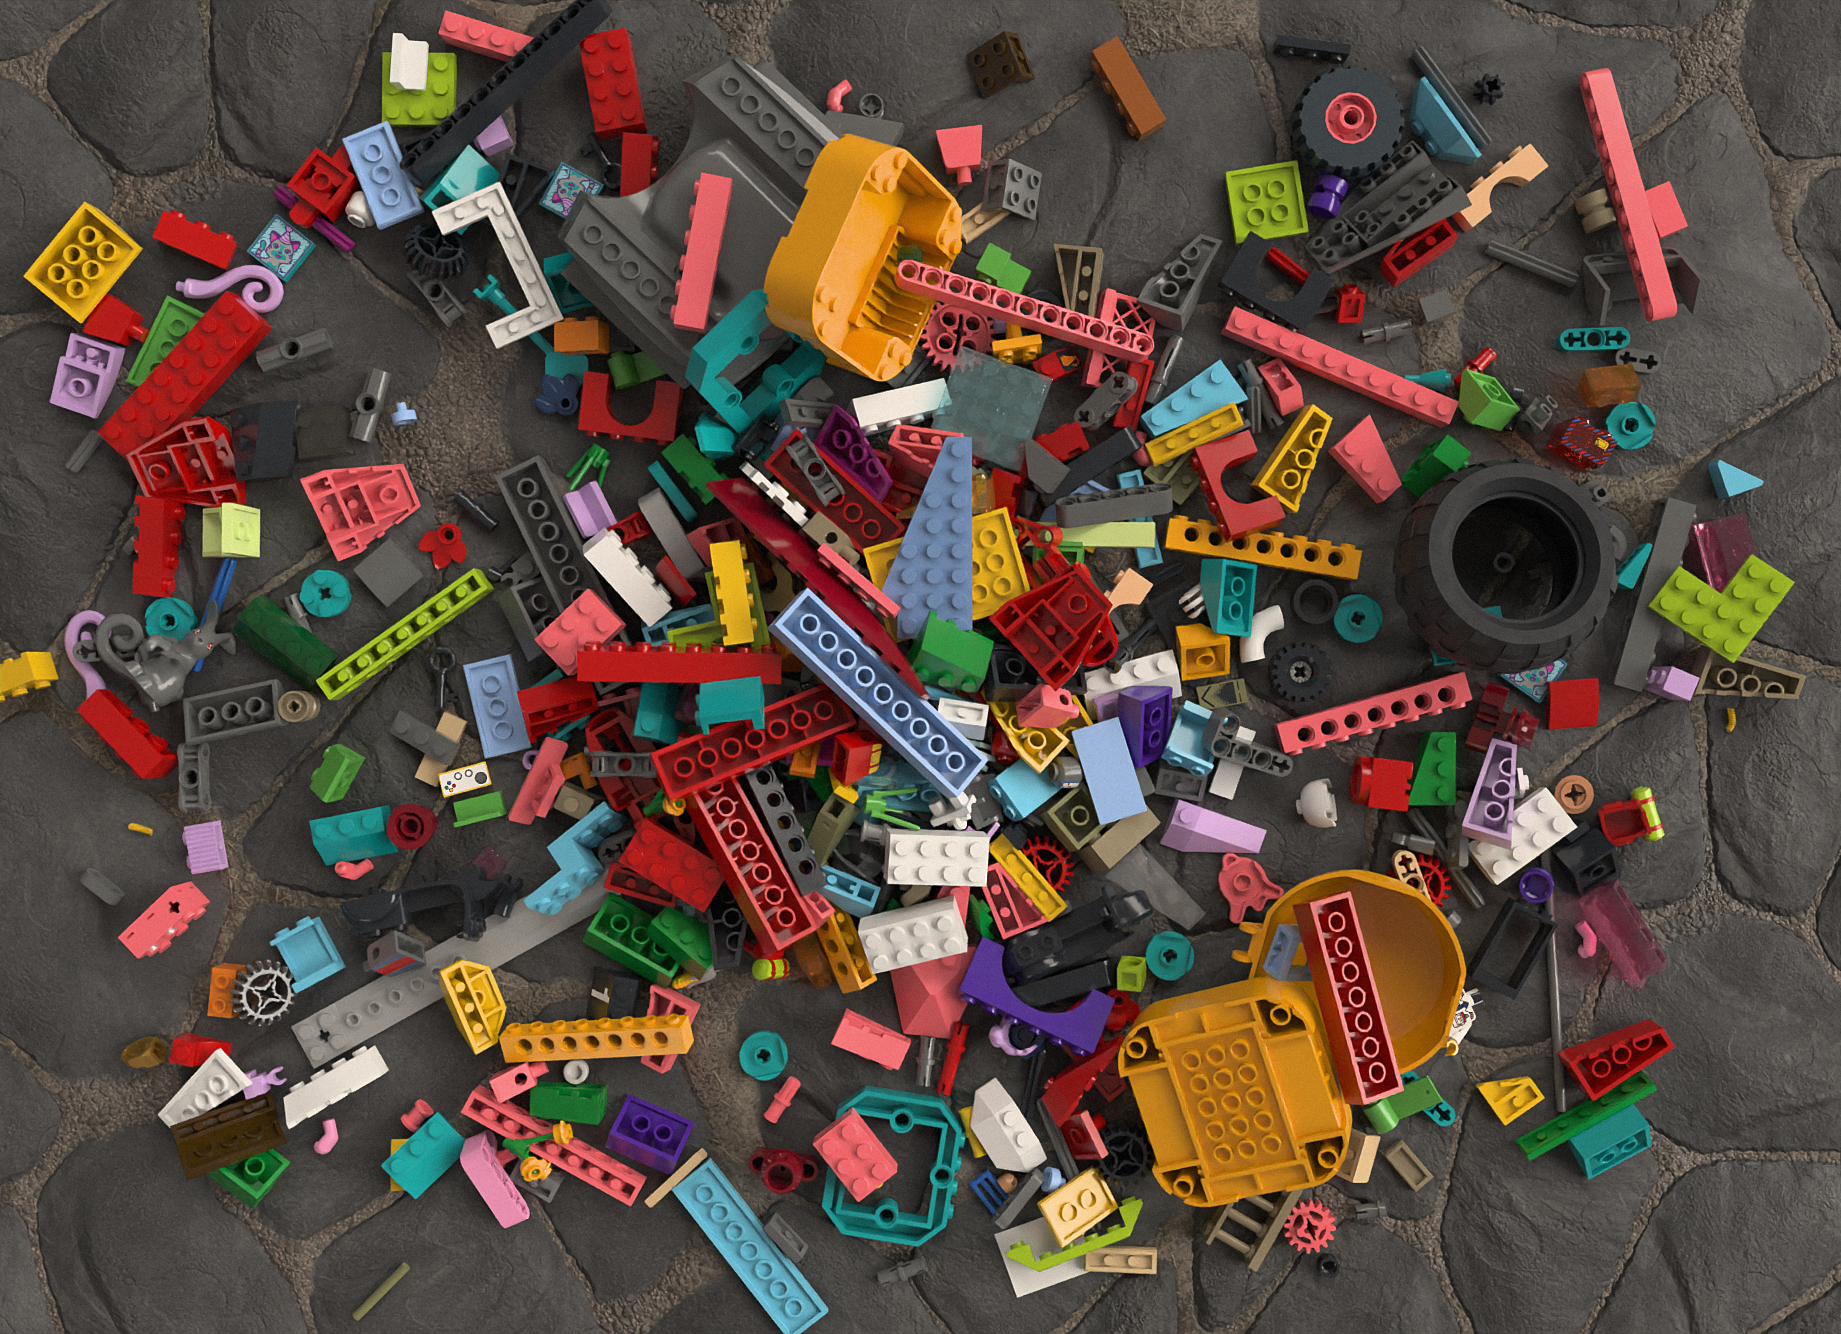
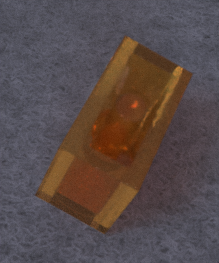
(1609, 385)

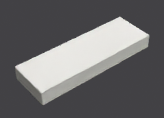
(1227, 772)

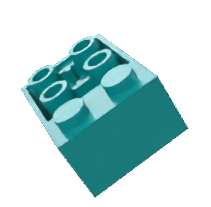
(462, 177)

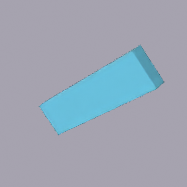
(1144, 556)

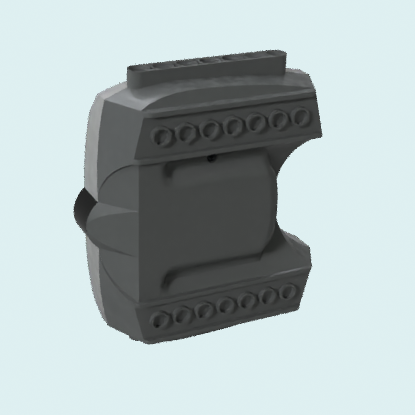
(630, 247)

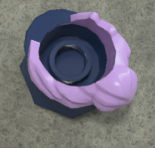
(1016, 1040)

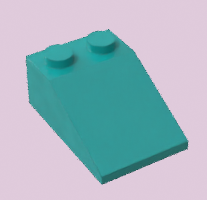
(1229, 595)

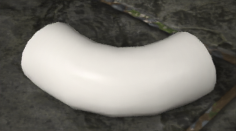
(1262, 625)

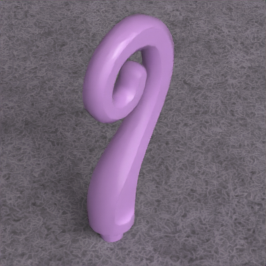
(205, 289)
(90, 676)

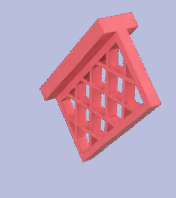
(1105, 312)

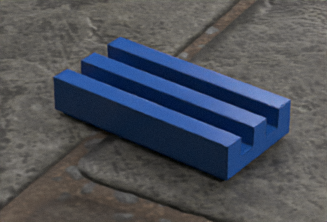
(981, 1179)

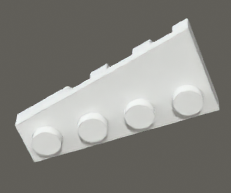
(206, 1089)

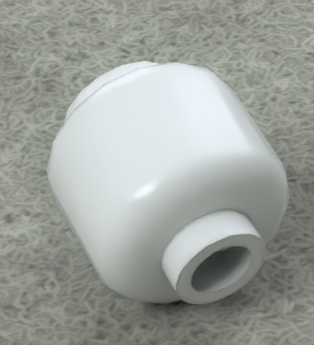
(359, 210)

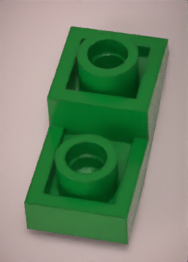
(979, 916)

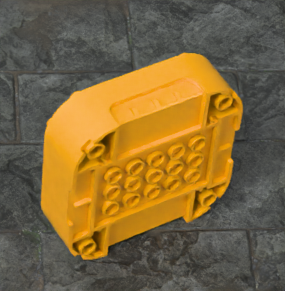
(840, 258)
(1237, 1092)

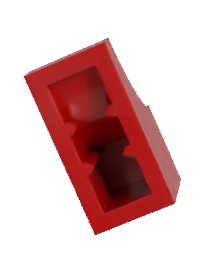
(196, 1049)

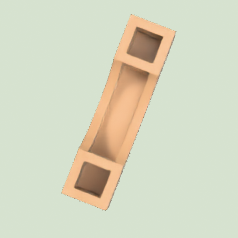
(1519, 170)
(1129, 589)

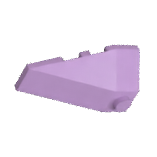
(1203, 830)

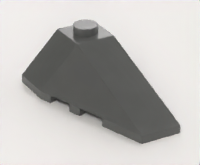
(1176, 290)

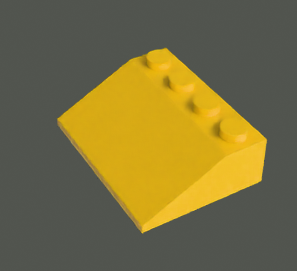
(83, 261)

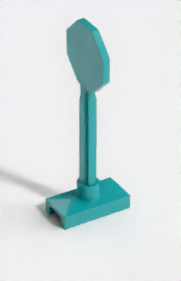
(555, 363)

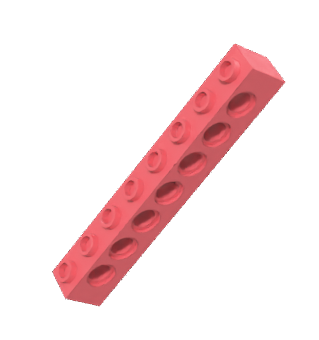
(1454, 684)
(574, 1157)

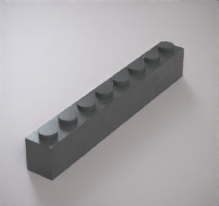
(1641, 624)

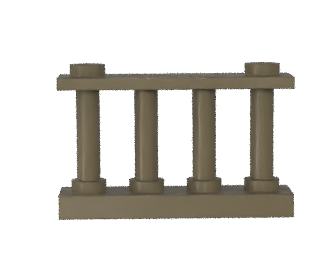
(1265, 1232)

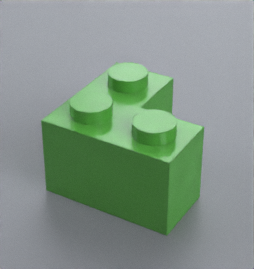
(999, 271)

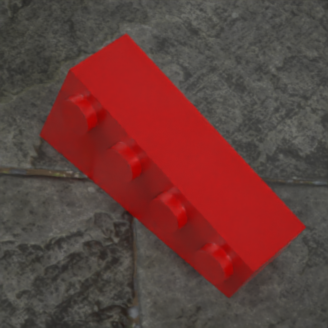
(157, 546)
(1614, 1057)

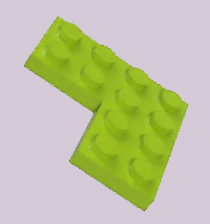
(1727, 618)
(712, 631)

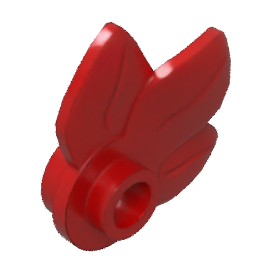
(443, 549)
(1121, 1011)

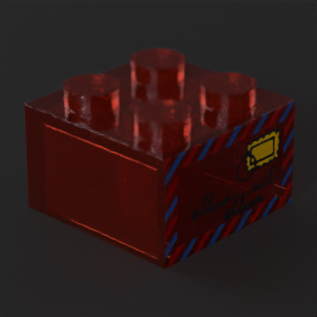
(1581, 443)

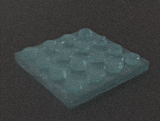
(992, 405)

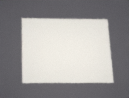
(1038, 1235)

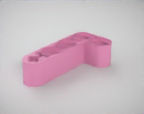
(491, 1179)

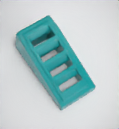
(1632, 566)

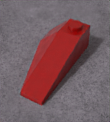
(1067, 1087)

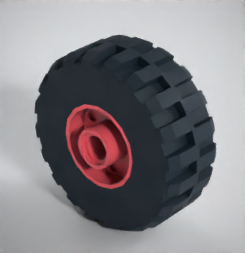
(1346, 123)

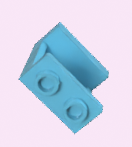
(1184, 741)
(1021, 789)
(308, 952)

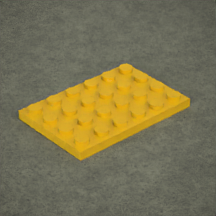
(996, 565)

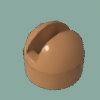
(1007, 1182)

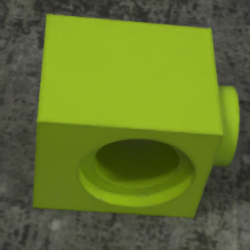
(1131, 973)

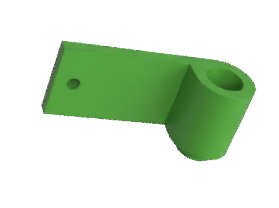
(633, 369)
(1389, 1110)

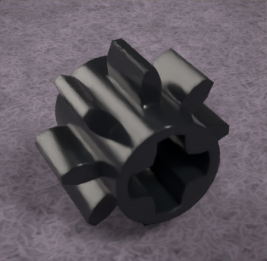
(1482, 91)

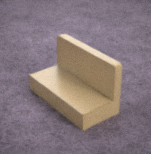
(1359, 1157)

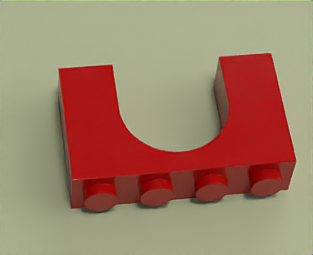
(598, 418)
(1233, 518)

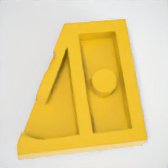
(1510, 1097)

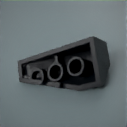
(1013, 676)
(726, 928)

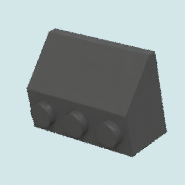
(529, 612)

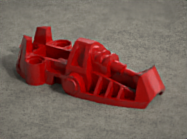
(1106, 641)
(628, 790)

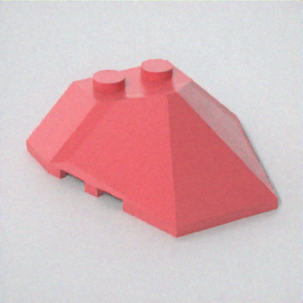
(360, 504)
(928, 994)

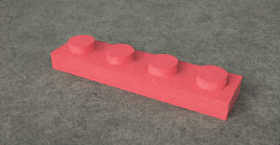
(866, 589)

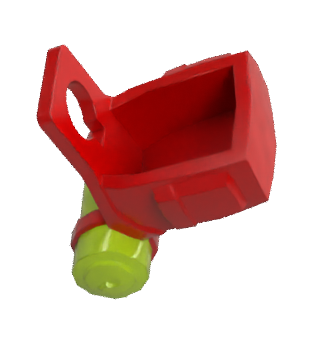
(1631, 819)
(767, 967)

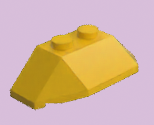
(473, 1002)

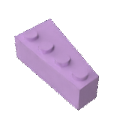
(1492, 802)

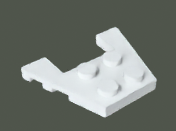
(777, 493)

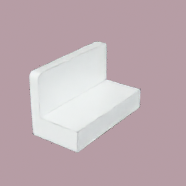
(408, 63)
(965, 716)

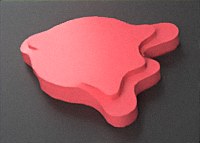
(1245, 885)

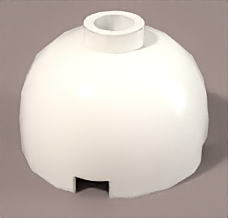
(1318, 804)

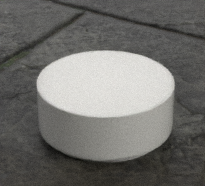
(576, 1071)

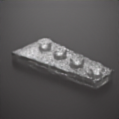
(1142, 872)

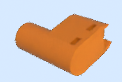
(579, 766)

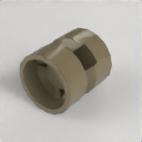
(1595, 211)
(299, 706)

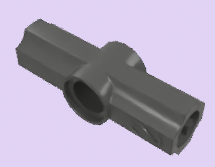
(308, 345)
(374, 389)

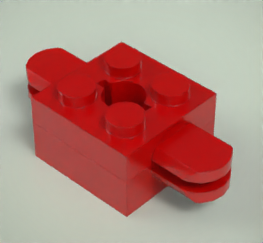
(315, 181)

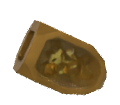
(144, 1053)

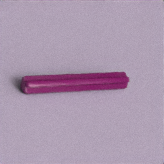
(320, 223)

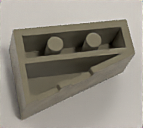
(1080, 276)
(1116, 840)

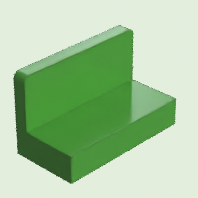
(479, 808)

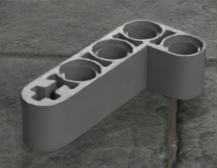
(1247, 751)

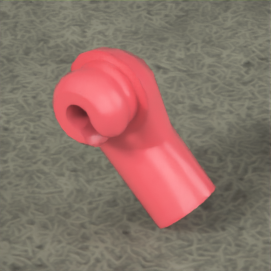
(835, 95)
(1142, 456)
(353, 871)

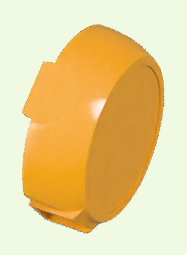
(1408, 948)

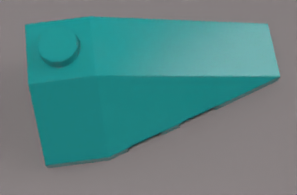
(716, 438)
(655, 713)

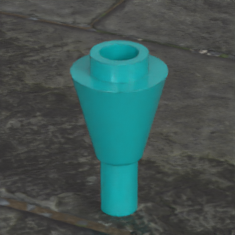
(1435, 380)

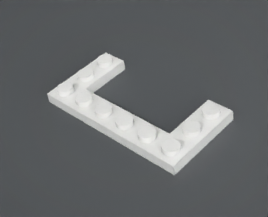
(495, 204)

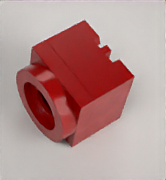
(1380, 782)

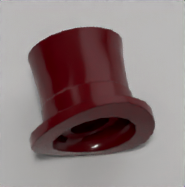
(411, 826)

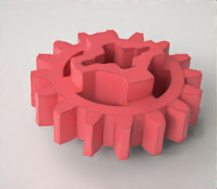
(1317, 1224)

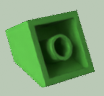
(1485, 401)
(336, 773)

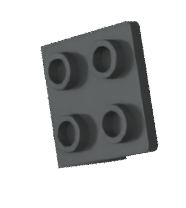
(1011, 188)

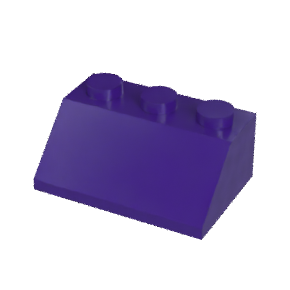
(1145, 721)
(649, 1134)

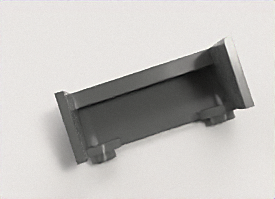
(1610, 279)

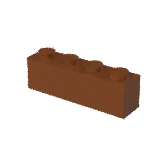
(1127, 89)

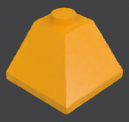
(1202, 652)

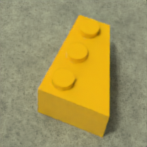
(29, 671)

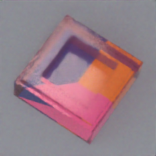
(491, 861)

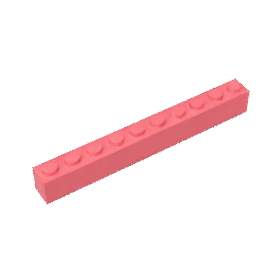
(1339, 367)

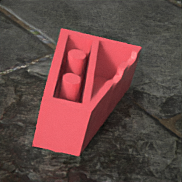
(918, 447)

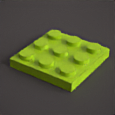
(425, 107)
(1266, 201)

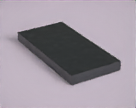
(1170, 614)

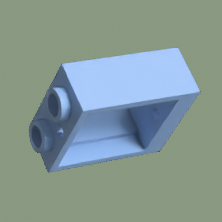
(1279, 963)

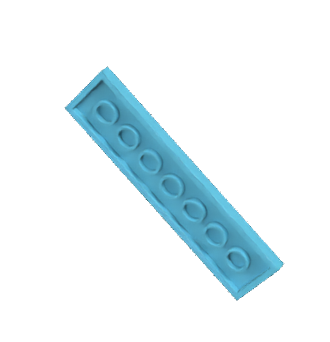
(749, 1250)

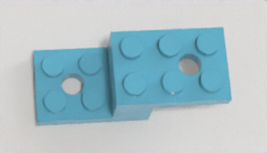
(576, 859)

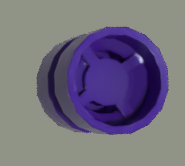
(1328, 191)
(1536, 885)

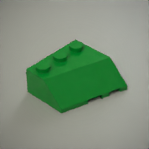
(950, 655)

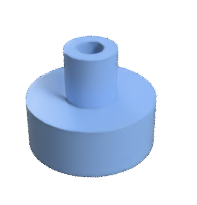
(403, 415)
(1052, 1180)

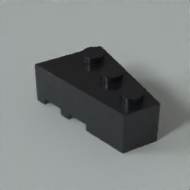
(522, 183)

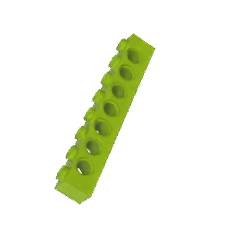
(405, 634)

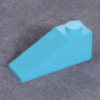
(676, 619)
(849, 892)

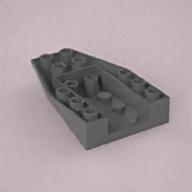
(1387, 208)

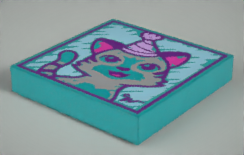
(565, 188)
(281, 248)
(1533, 682)

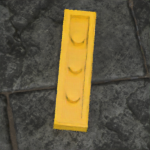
(1194, 434)
(1027, 877)

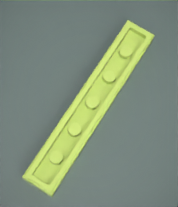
(1107, 534)

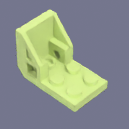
(231, 531)

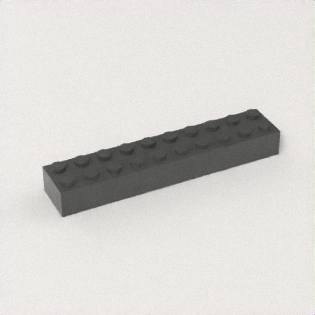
(555, 541)

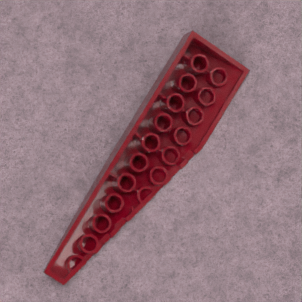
(801, 557)

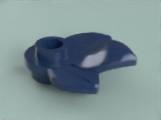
(555, 392)

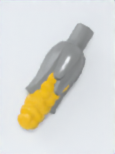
(688, 980)

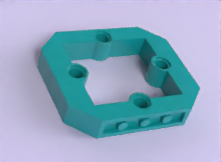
(739, 335)
(901, 1226)

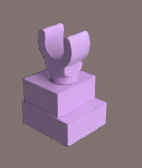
(261, 1082)

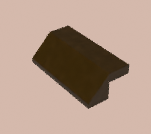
(227, 1135)

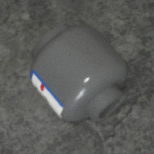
(1065, 772)

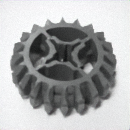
(259, 1001)

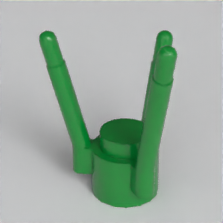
(594, 456)

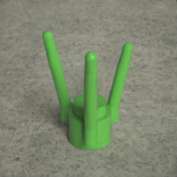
(876, 806)

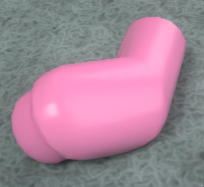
(1589, 939)
(329, 1139)

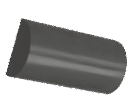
(233, 712)

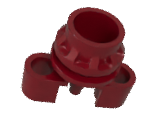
(1514, 727)
(783, 1168)

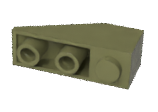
(830, 826)

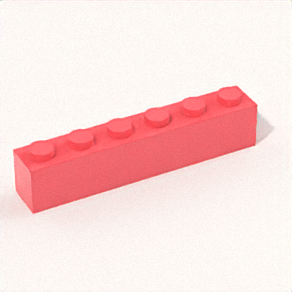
(703, 252)

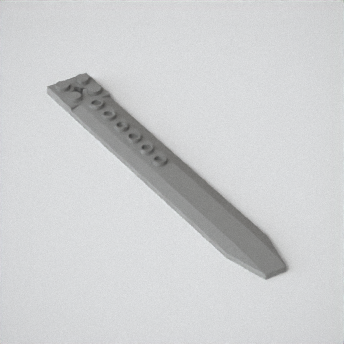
(397, 997)

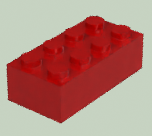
(613, 84)
(673, 864)

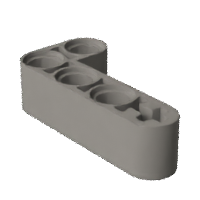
(670, 533)

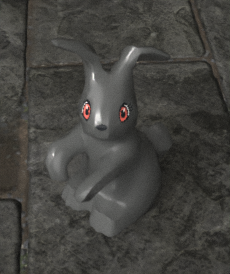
(165, 674)

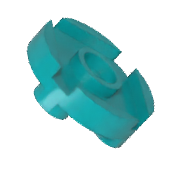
(1642, 430)
(312, 596)
(161, 608)
(1368, 625)
(1177, 966)
(756, 1066)

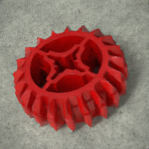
(1051, 863)
(1432, 867)

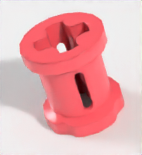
(417, 1115)

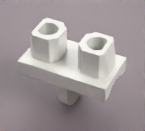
(953, 813)

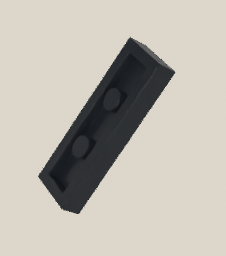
(1311, 49)

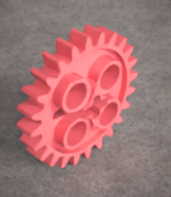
(936, 330)

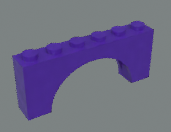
(986, 986)

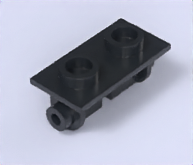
(749, 446)

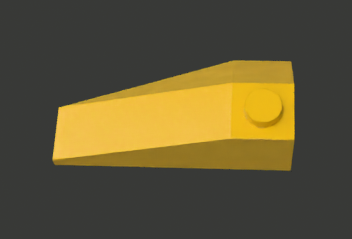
(1033, 744)

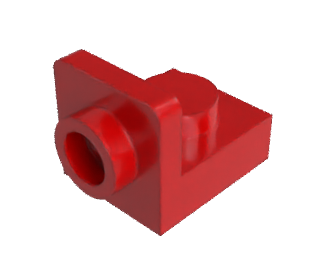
(1349, 303)

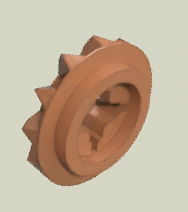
(1582, 801)

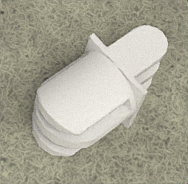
(1195, 601)

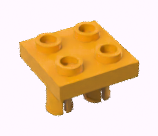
(1016, 347)

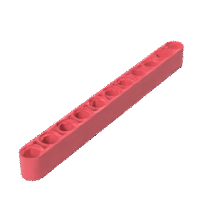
(1628, 195)
(1012, 314)

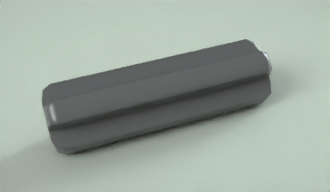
(1254, 409)
(83, 451)

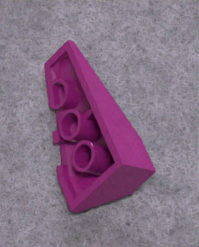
(850, 450)

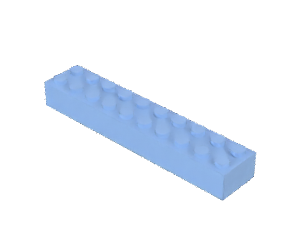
(877, 693)

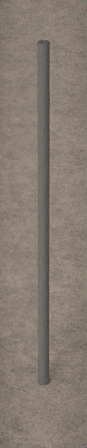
(1554, 998)

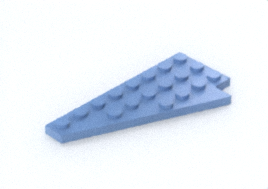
(936, 553)

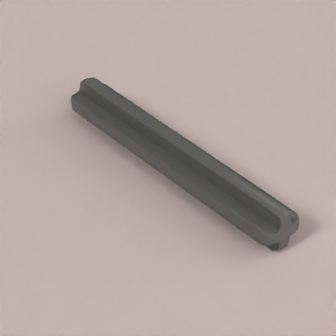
(1531, 263)

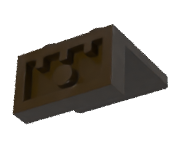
(999, 64)

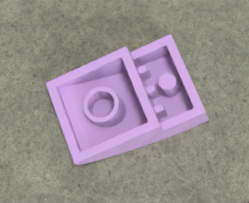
(86, 374)

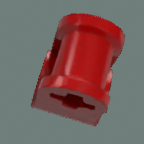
(632, 528)

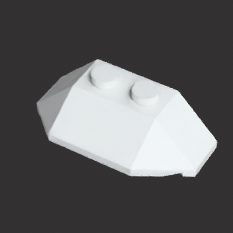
(1004, 1130)

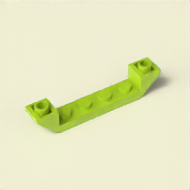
(1025, 1256)

